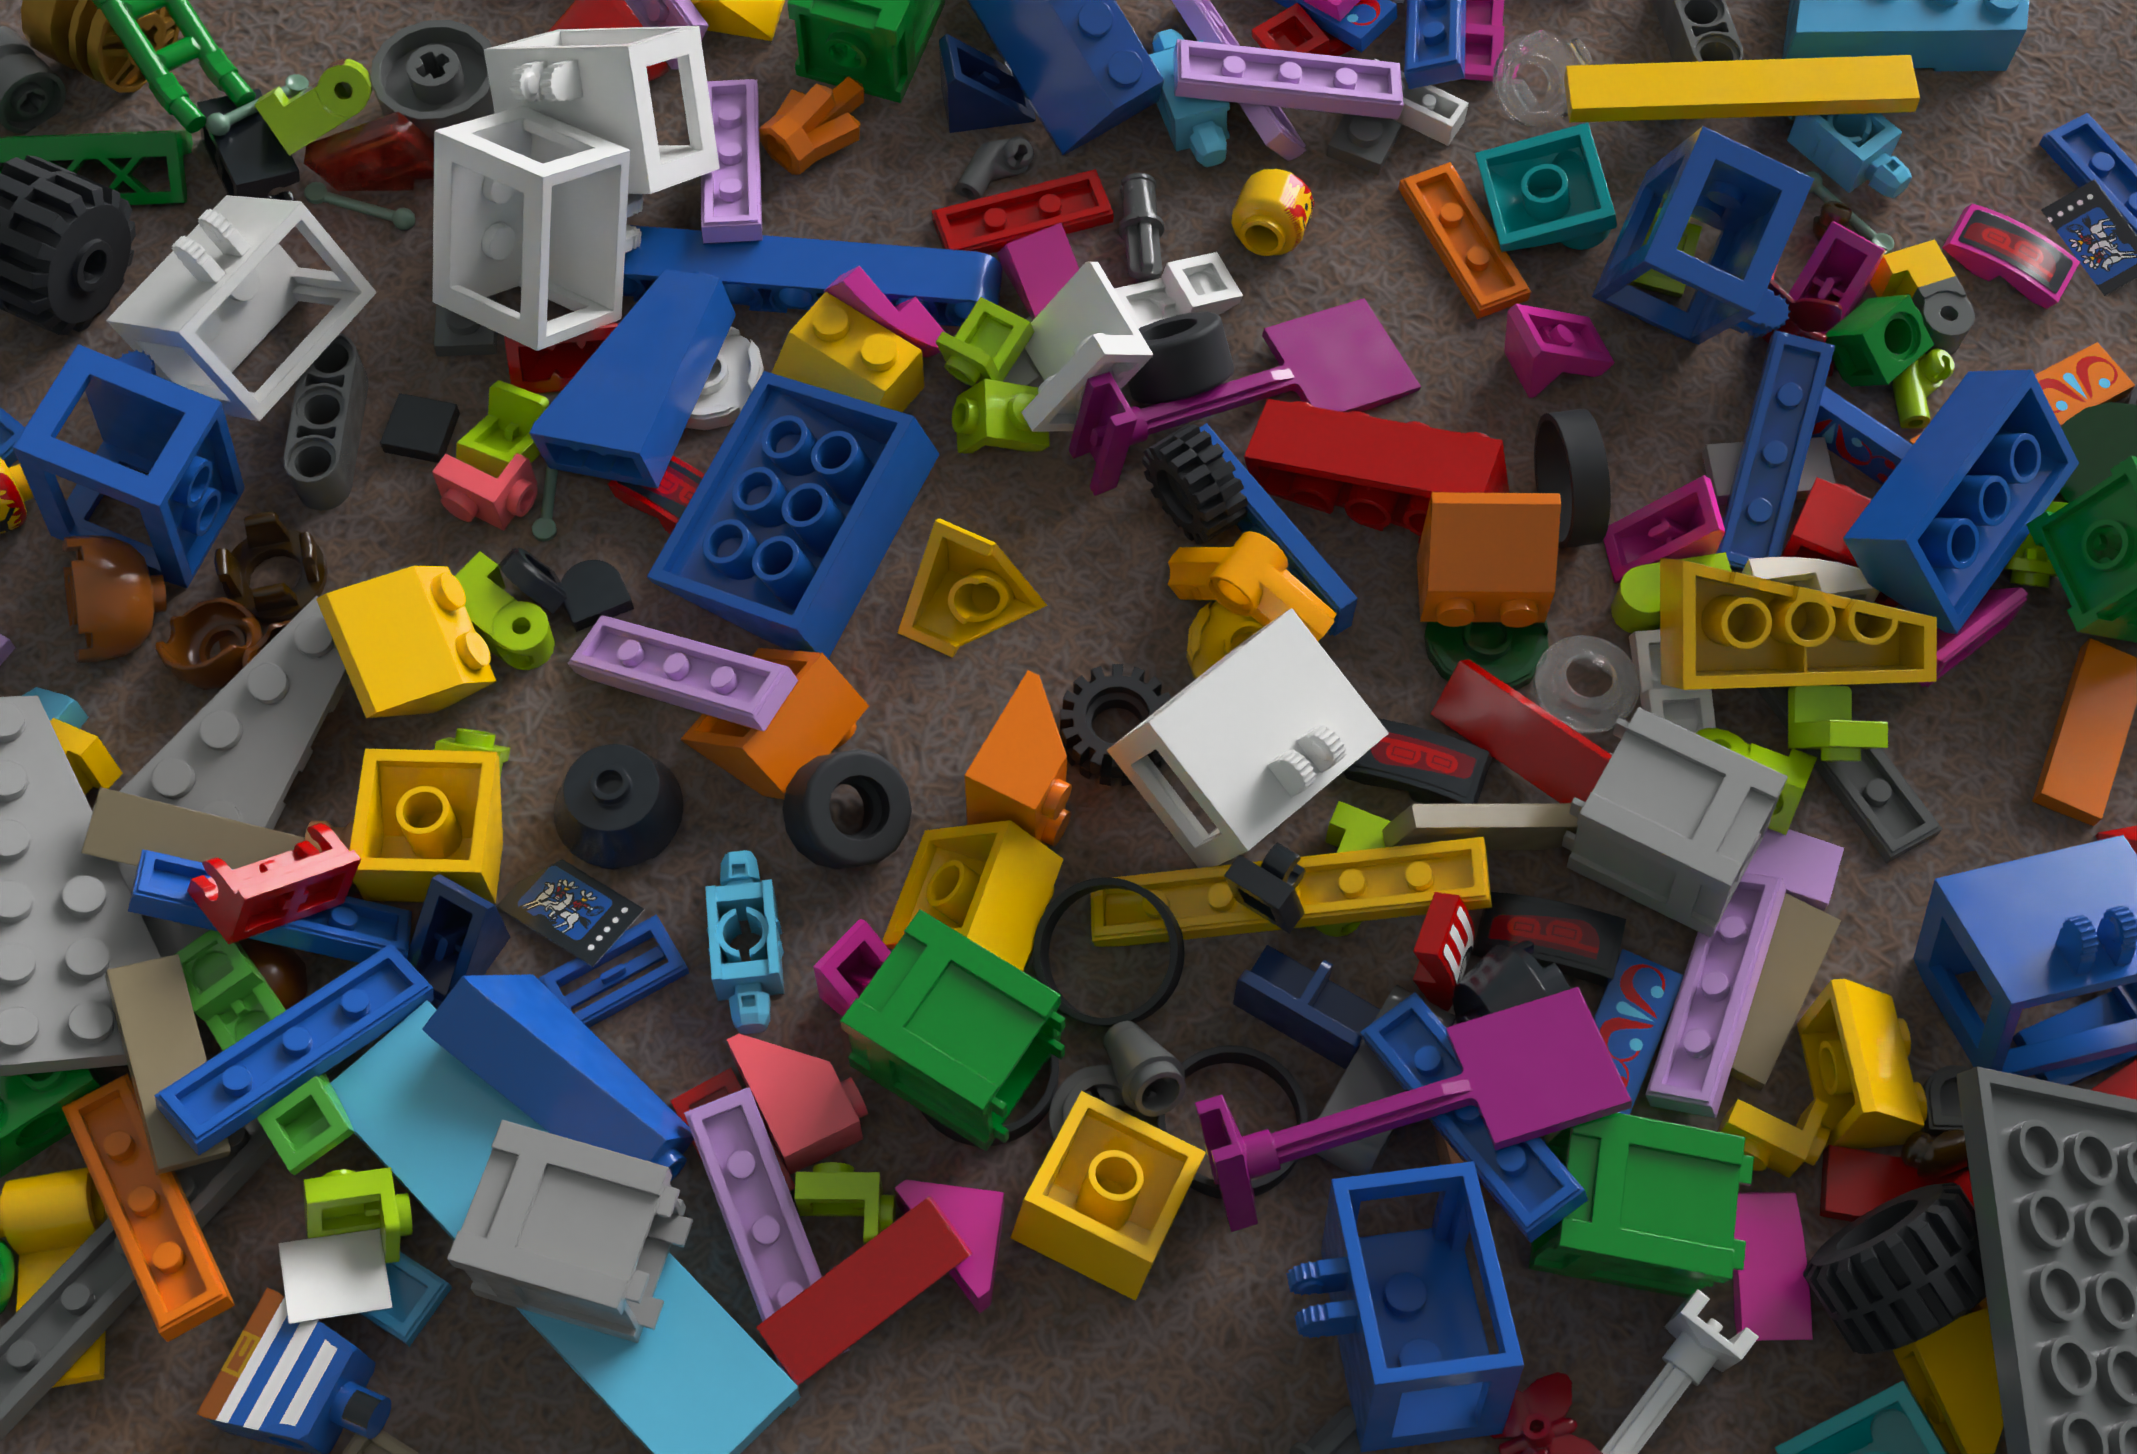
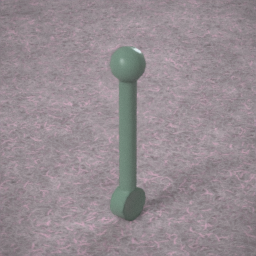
(219, 124)
(402, 218)
(1880, 239)
(544, 527)

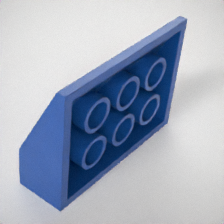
(796, 513)

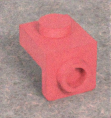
(473, 493)

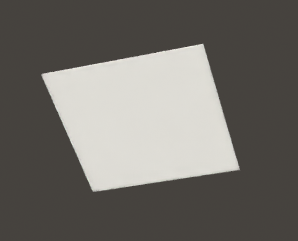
(334, 1276)

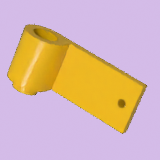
(45, 1225)

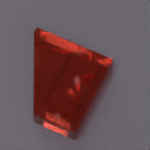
(373, 156)

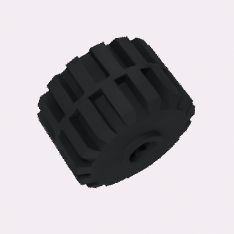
(60, 245)

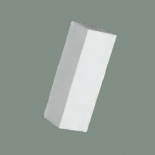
(1432, 111)

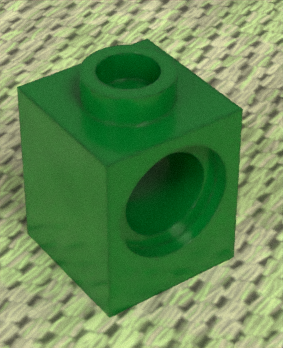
(1878, 340)

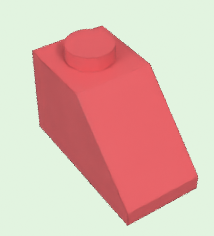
(799, 1101)

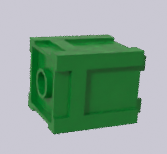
(863, 40)
(2096, 553)
(954, 1030)
(1654, 1208)

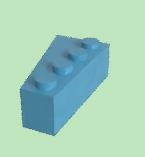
(1934, 32)

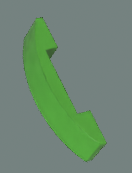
(237, 1001)

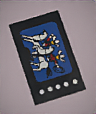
(2096, 236)
(571, 910)

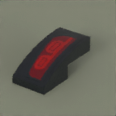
(1424, 764)
(1571, 936)

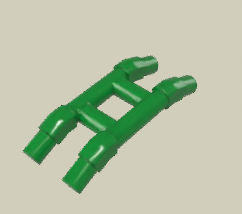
(159, 63)

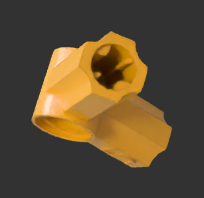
(1248, 582)

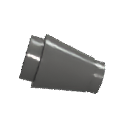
(1144, 1070)

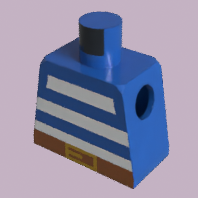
(294, 1384)

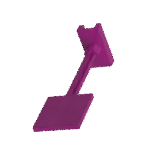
(1328, 358)
(1521, 1068)

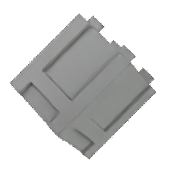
(1673, 820)
(571, 1231)

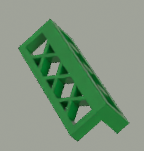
(106, 147)

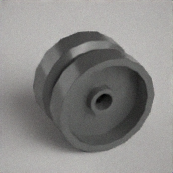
(433, 75)

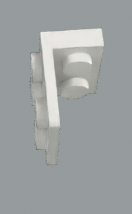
(1077, 338)

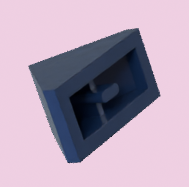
(979, 89)
(455, 936)

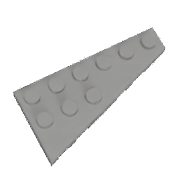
(247, 743)
(58, 909)

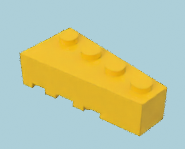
(1764, 633)

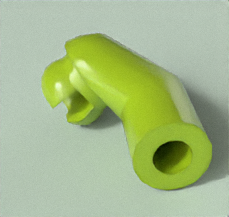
(1917, 384)

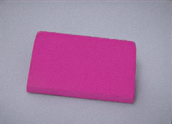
(1988, 619)

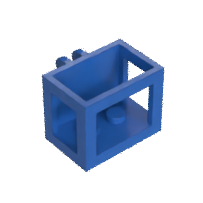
(1732, 190)
(147, 427)
(2035, 937)
(1411, 1312)

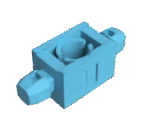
(1189, 121)
(1853, 150)
(749, 982)

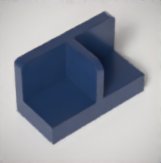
(1305, 1005)

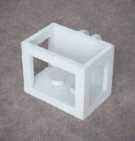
(602, 87)
(535, 211)
(228, 291)
(1250, 740)

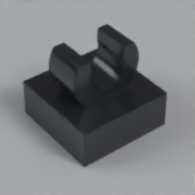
(1269, 888)

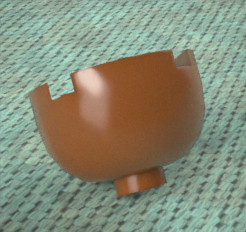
(110, 596)

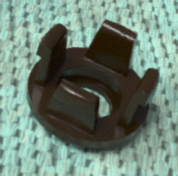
(265, 540)

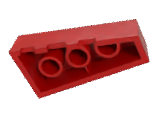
(1368, 464)

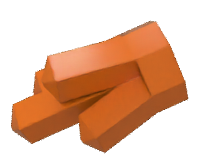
(813, 125)

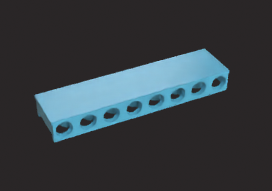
(682, 1387)

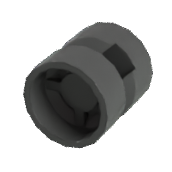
(27, 85)

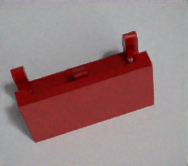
(276, 888)

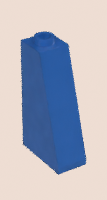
(640, 385)
(555, 1068)

